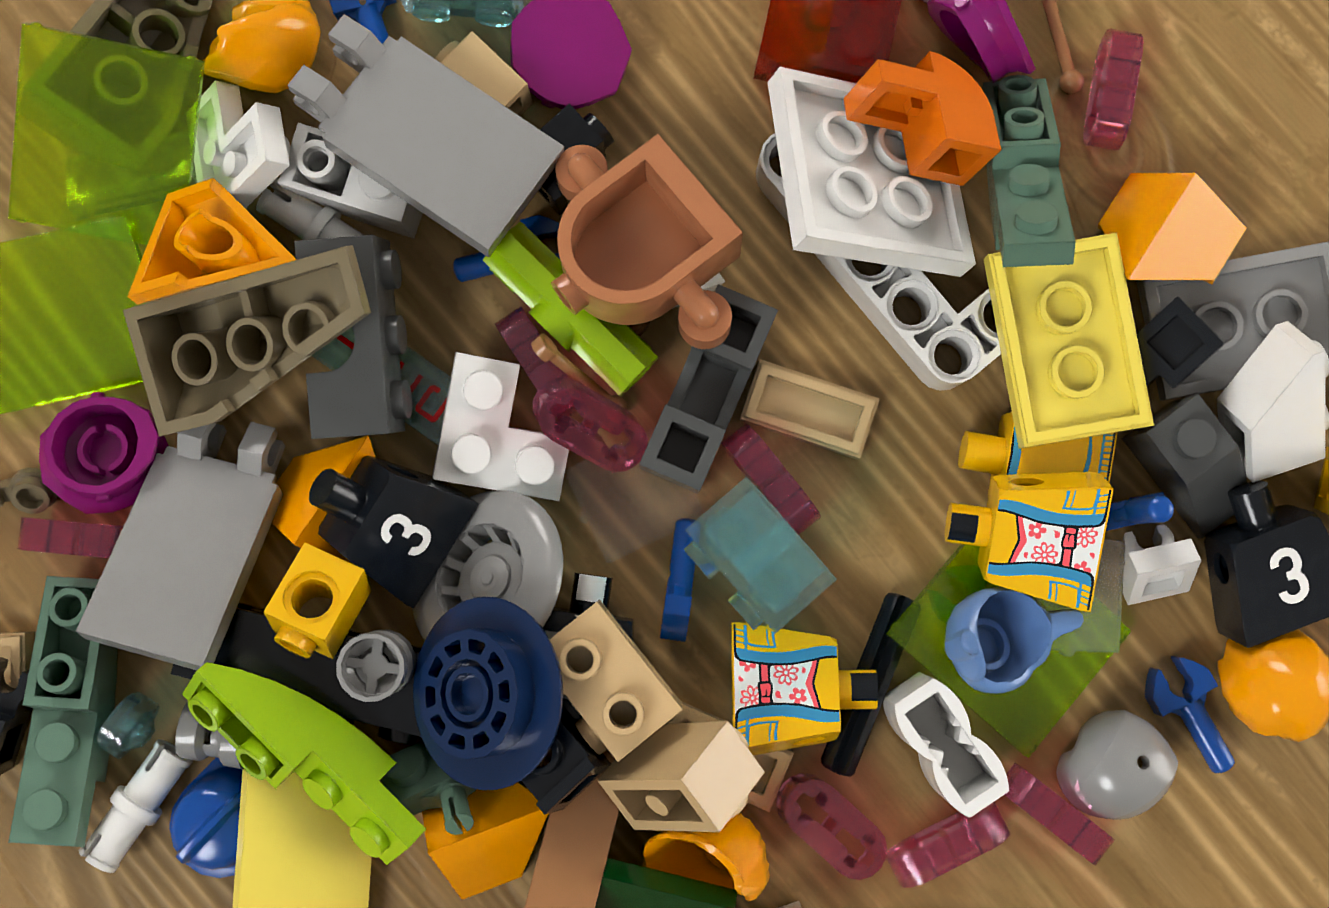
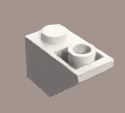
(336, 183)
(1278, 404)

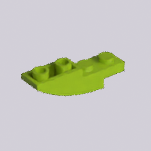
(288, 733)

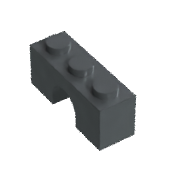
(367, 390)
(707, 396)

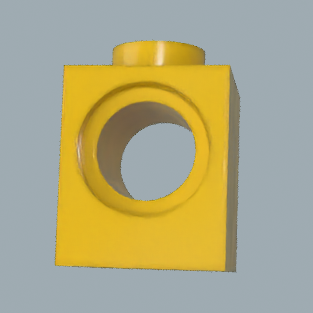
(310, 576)

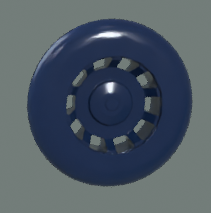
(469, 693)

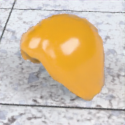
(264, 44)
(1278, 685)
(723, 858)

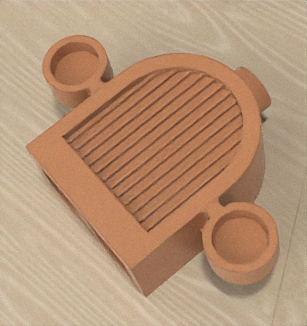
(643, 241)

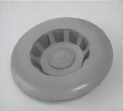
(521, 573)

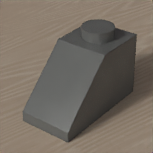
(1191, 461)

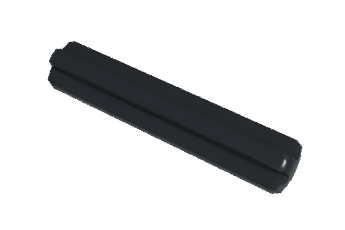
(856, 724)

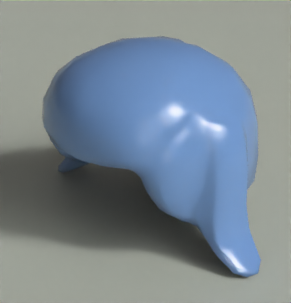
(1003, 637)

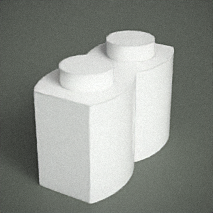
(951, 757)

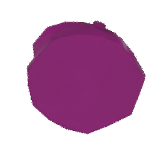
(984, 34)
(569, 51)
(99, 453)

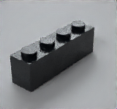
(252, 648)

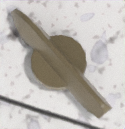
(27, 491)

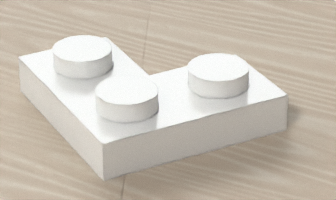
(237, 147)
(480, 445)

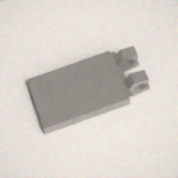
(428, 135)
(1245, 306)
(187, 548)

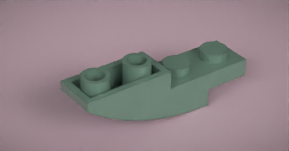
(1025, 178)
(71, 698)

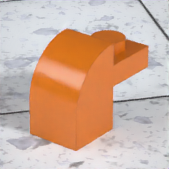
(937, 108)

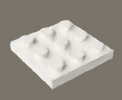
(853, 185)

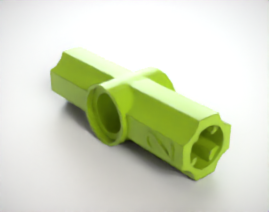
(606, 347)

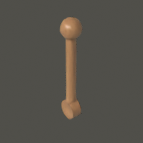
(1071, 79)
(547, 351)

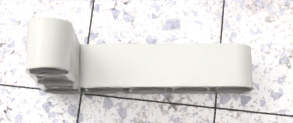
(876, 294)

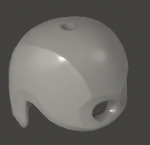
(1103, 770)

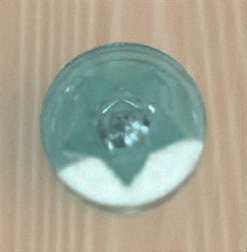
(128, 725)

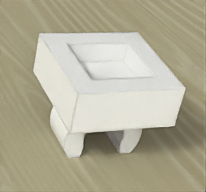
(1159, 569)

